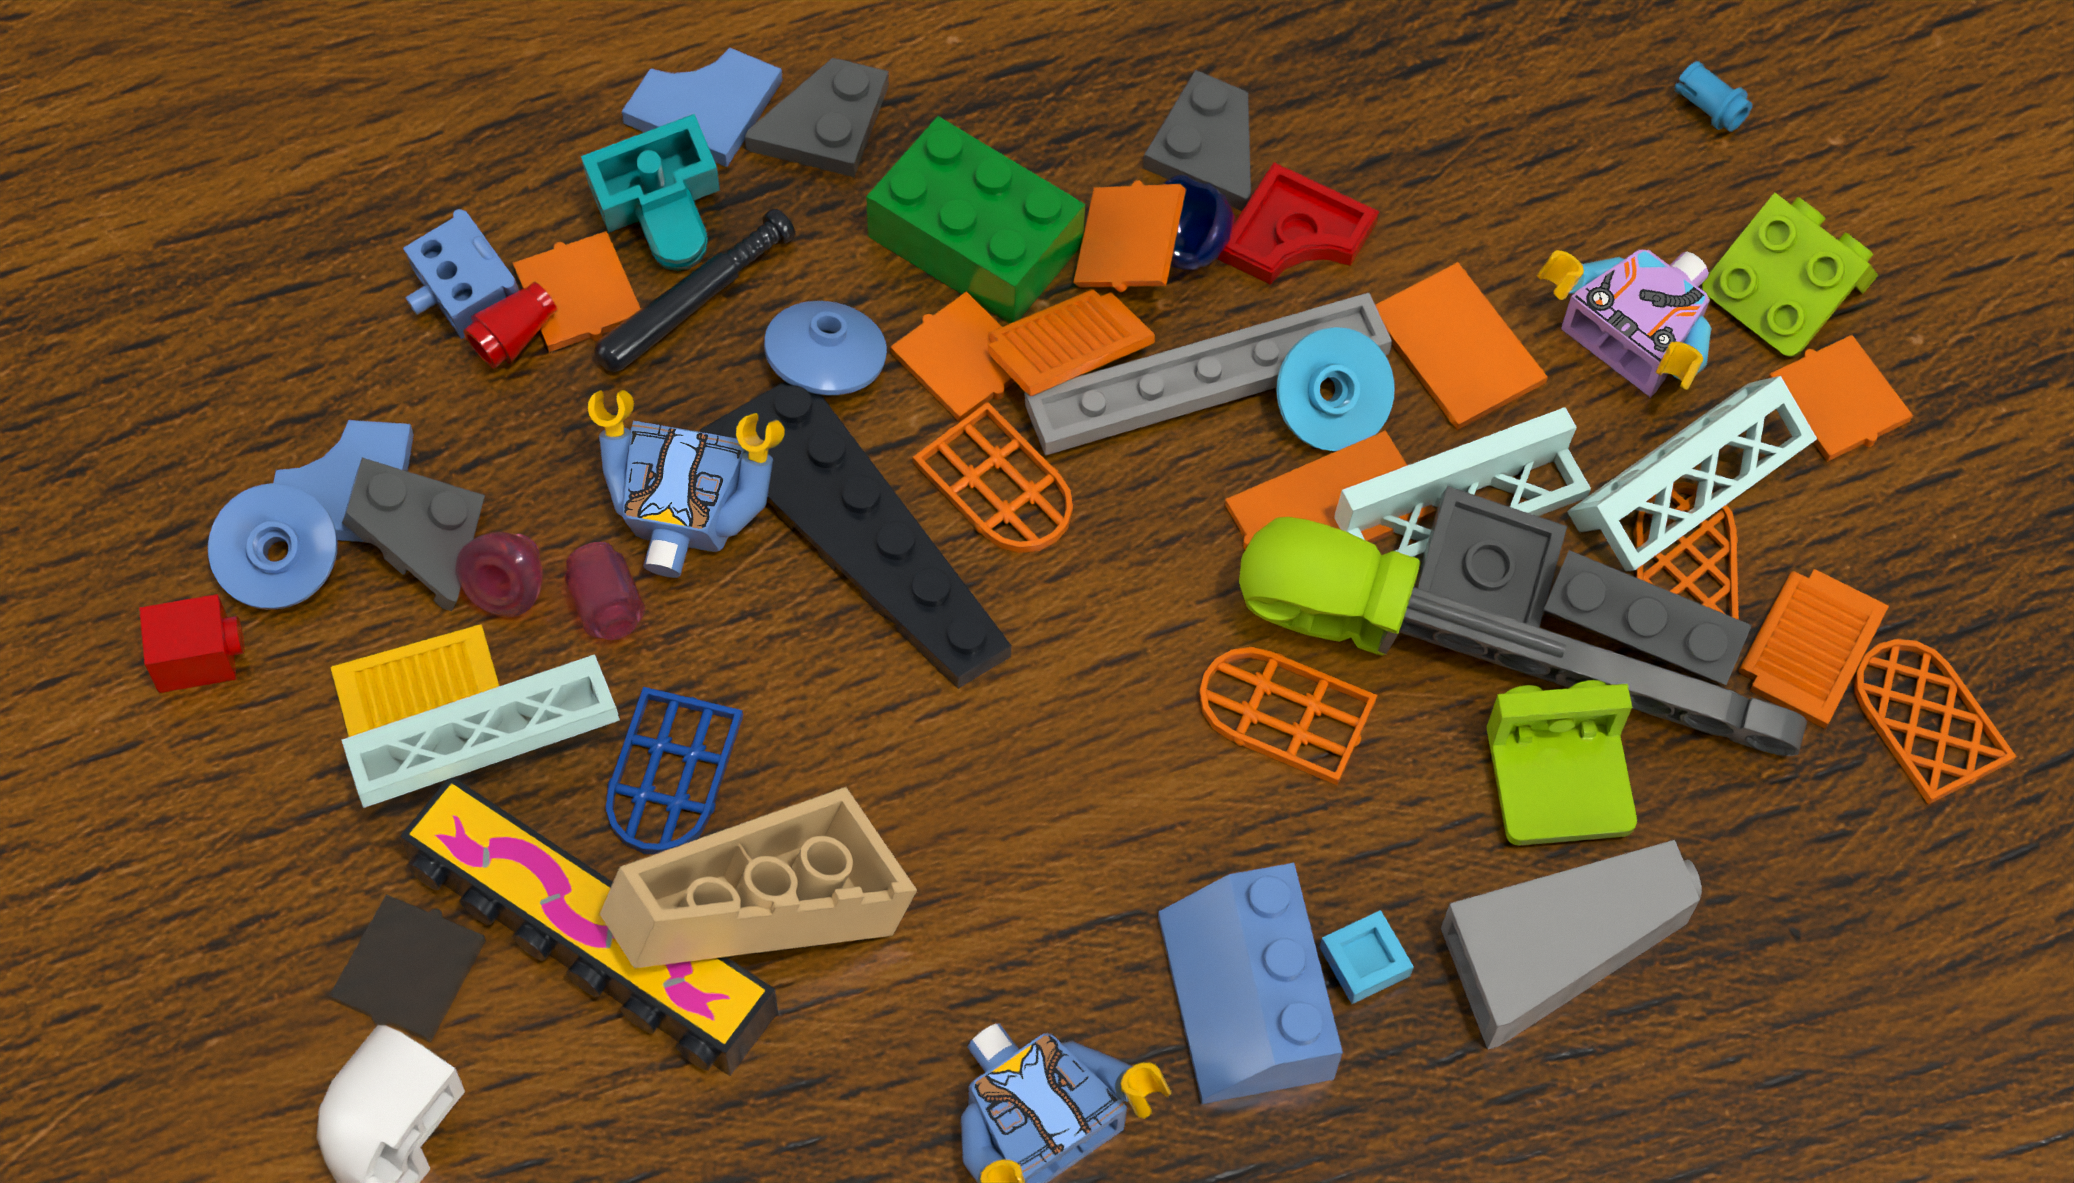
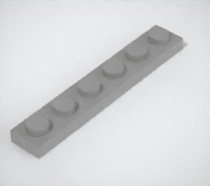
(1187, 377)

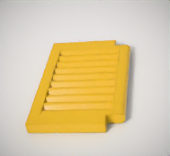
(413, 679)

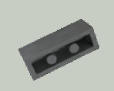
(1647, 619)

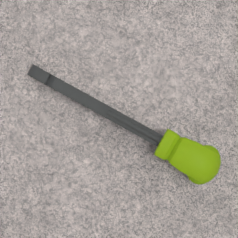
(1345, 589)

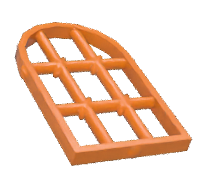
(997, 459)
(1298, 731)

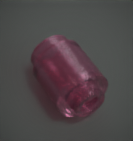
(603, 591)

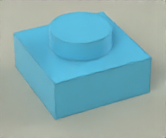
(1366, 957)

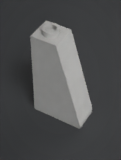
(1562, 933)

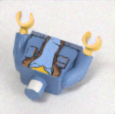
(682, 483)
(1046, 1105)

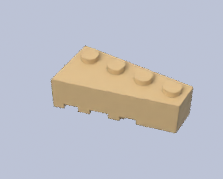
(761, 887)

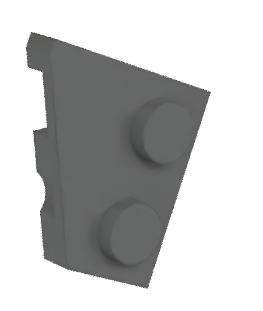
(1206, 139)

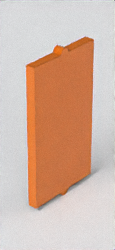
(1316, 487)

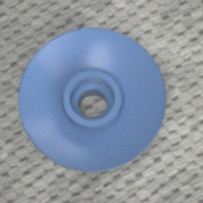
(825, 347)
(252, 525)

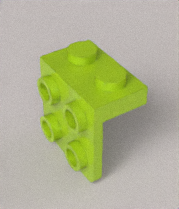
(1788, 274)
(1562, 763)

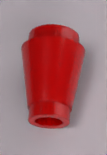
(509, 325)

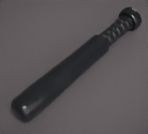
(676, 304)

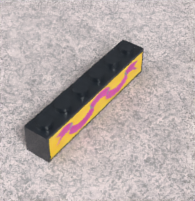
(555, 911)

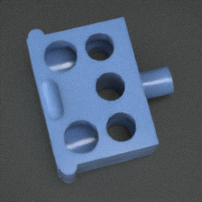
(457, 271)

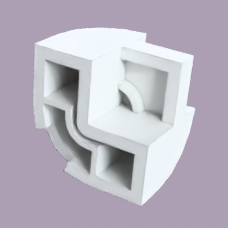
(385, 1110)

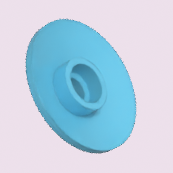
(1361, 388)

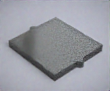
(408, 968)

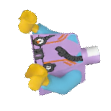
(1637, 313)

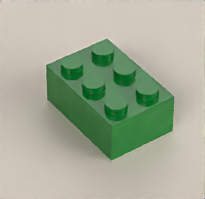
(975, 220)

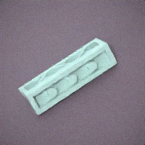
(1680, 454)
(1468, 468)
(479, 730)

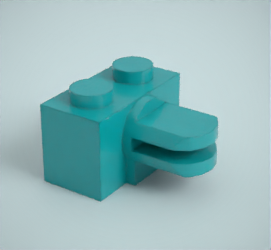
(655, 184)

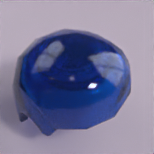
(1203, 225)

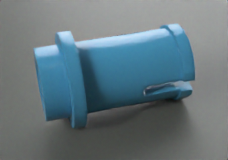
(1714, 97)

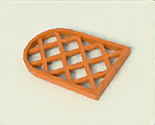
(1729, 548)
(1882, 725)

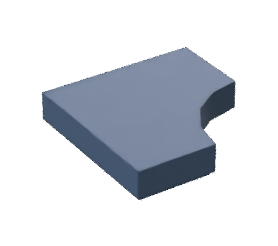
(722, 96)
(333, 475)

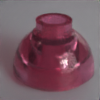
(501, 573)

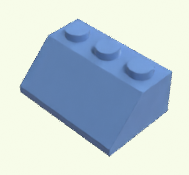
(1250, 985)

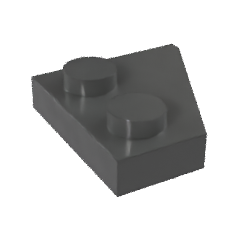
(824, 118)
(414, 523)

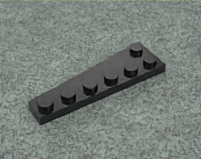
(863, 528)

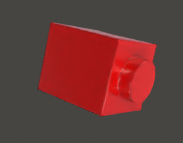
(190, 643)

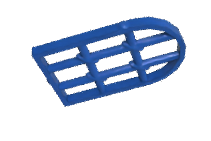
(691, 755)

